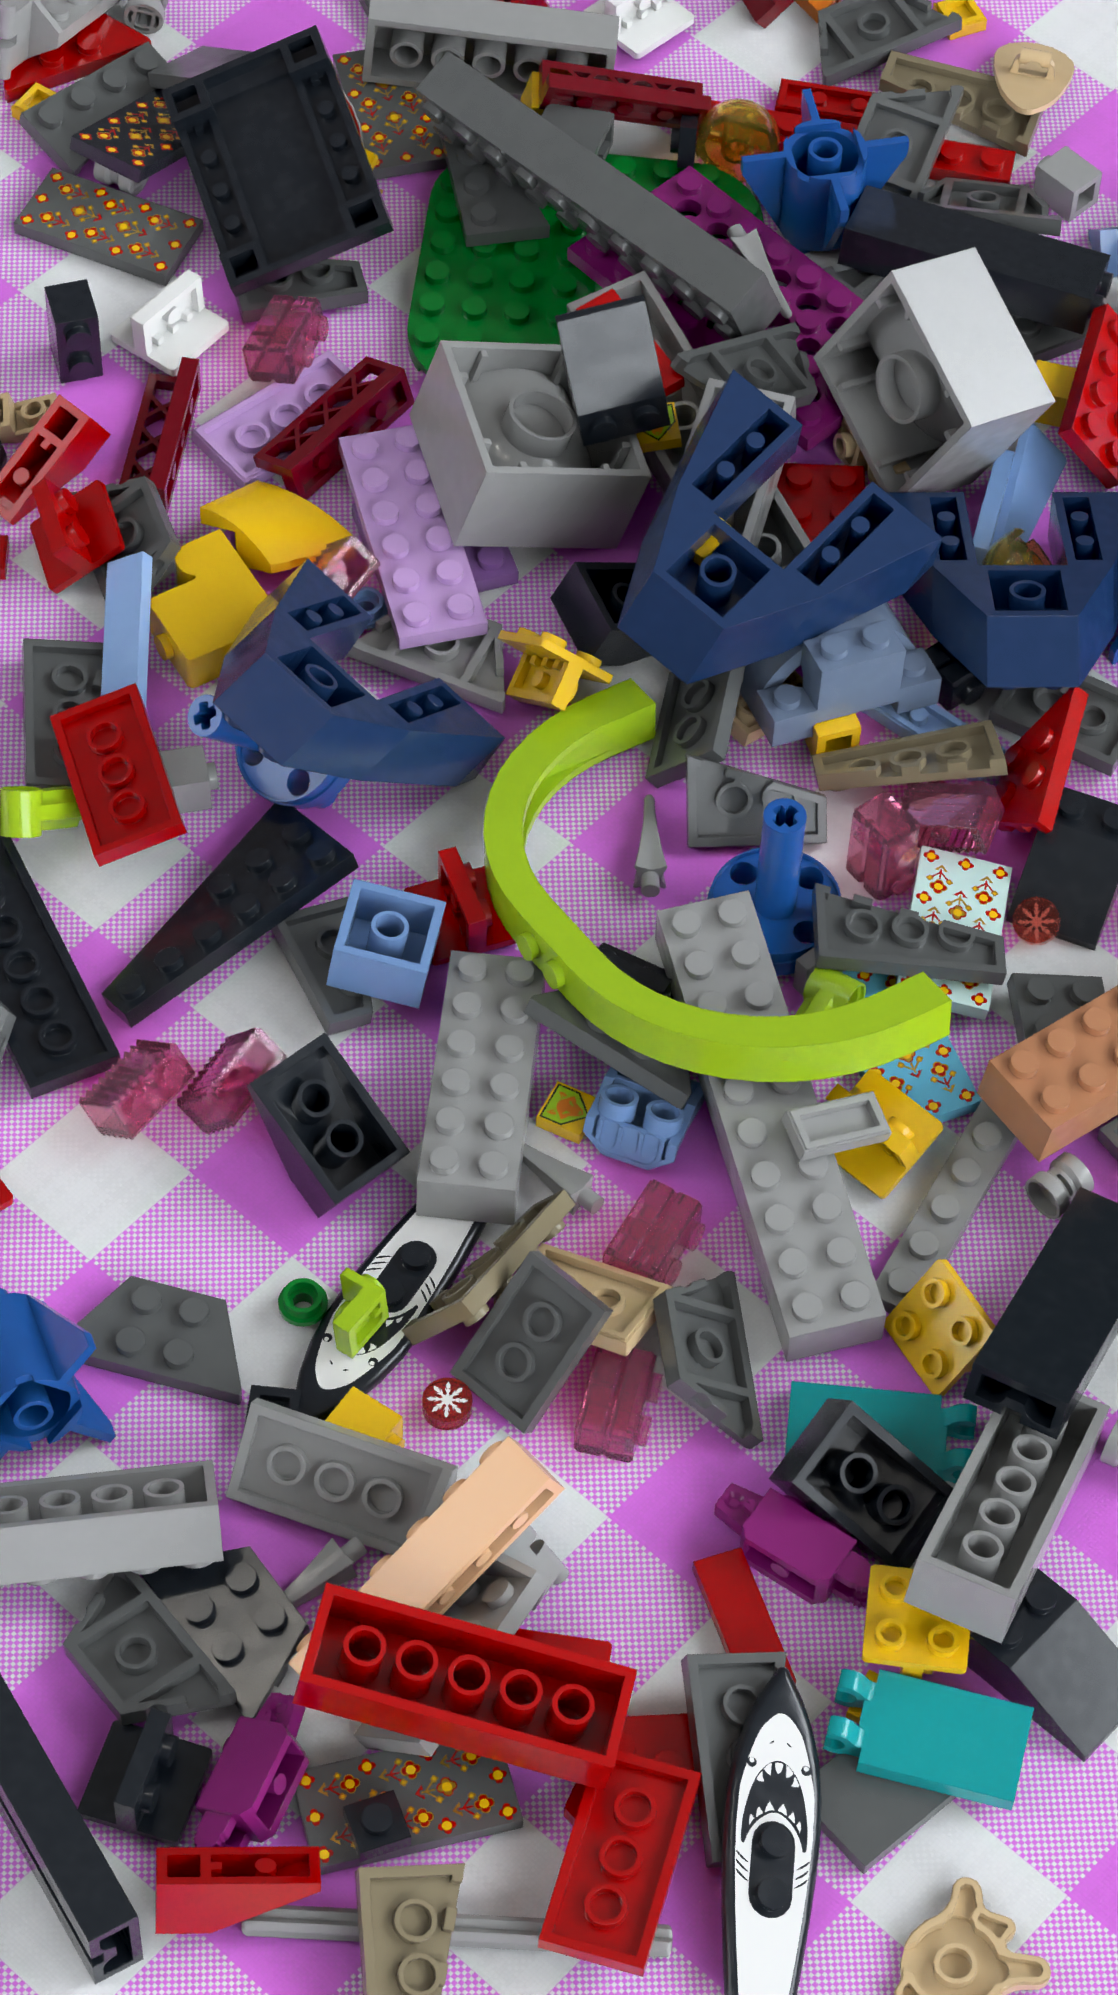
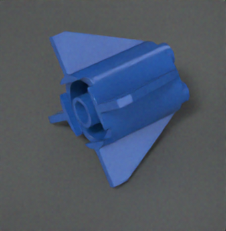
(820, 177)
(37, 1376)

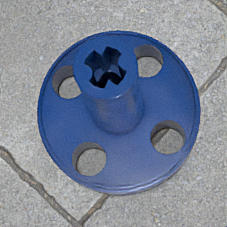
(268, 779)
(777, 883)

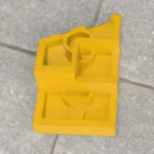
(273, 526)

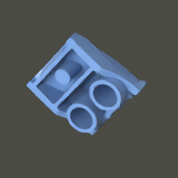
(637, 1124)

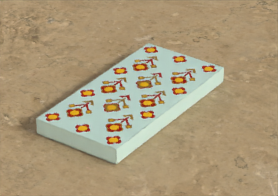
(968, 894)

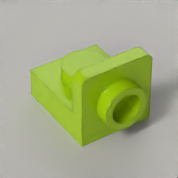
(360, 1313)

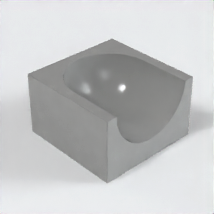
(933, 375)
(511, 453)

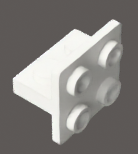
(644, 22)
(172, 325)

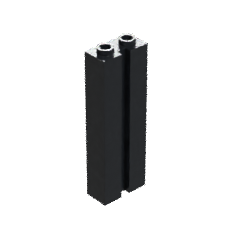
(1032, 272)
(1055, 1322)
(63, 1850)

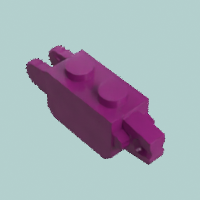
(795, 1546)
(253, 1777)

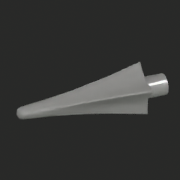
(751, 249)
(650, 859)
(562, 1176)
(331, 1565)

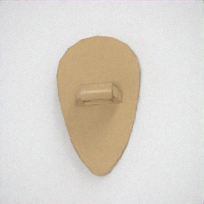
(1031, 75)

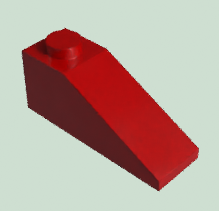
(53, 450)
(221, 1886)

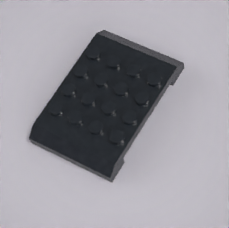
(277, 161)

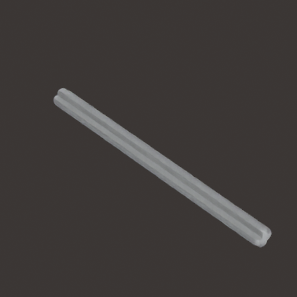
(469, 1930)

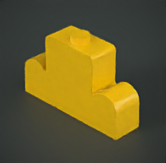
(206, 609)

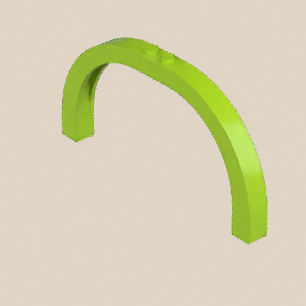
(664, 1029)

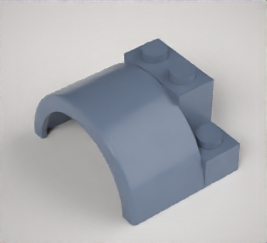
(844, 673)

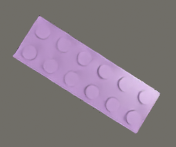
(420, 571)

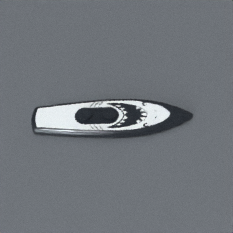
(414, 1267)
(770, 1844)

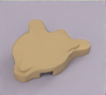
(967, 1952)

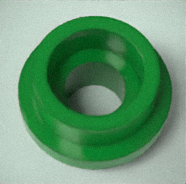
(302, 1291)

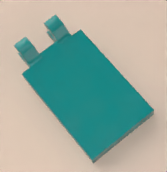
(908, 1416)
(932, 1736)

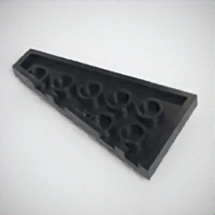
(253, 889)

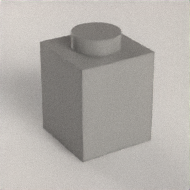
(1067, 183)
(191, 777)

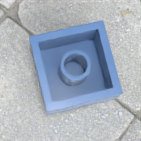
(386, 943)

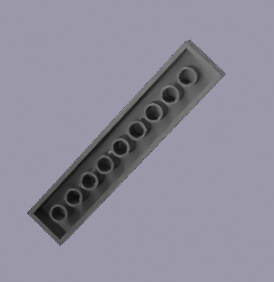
(597, 199)

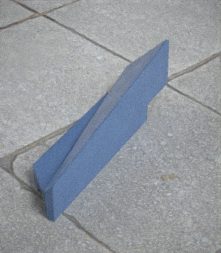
(1018, 489)

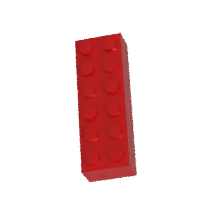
(465, 1686)

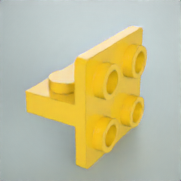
(547, 670)
(912, 1128)
(940, 1327)
(908, 1635)

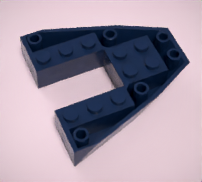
(738, 599)
(1022, 620)
(316, 718)

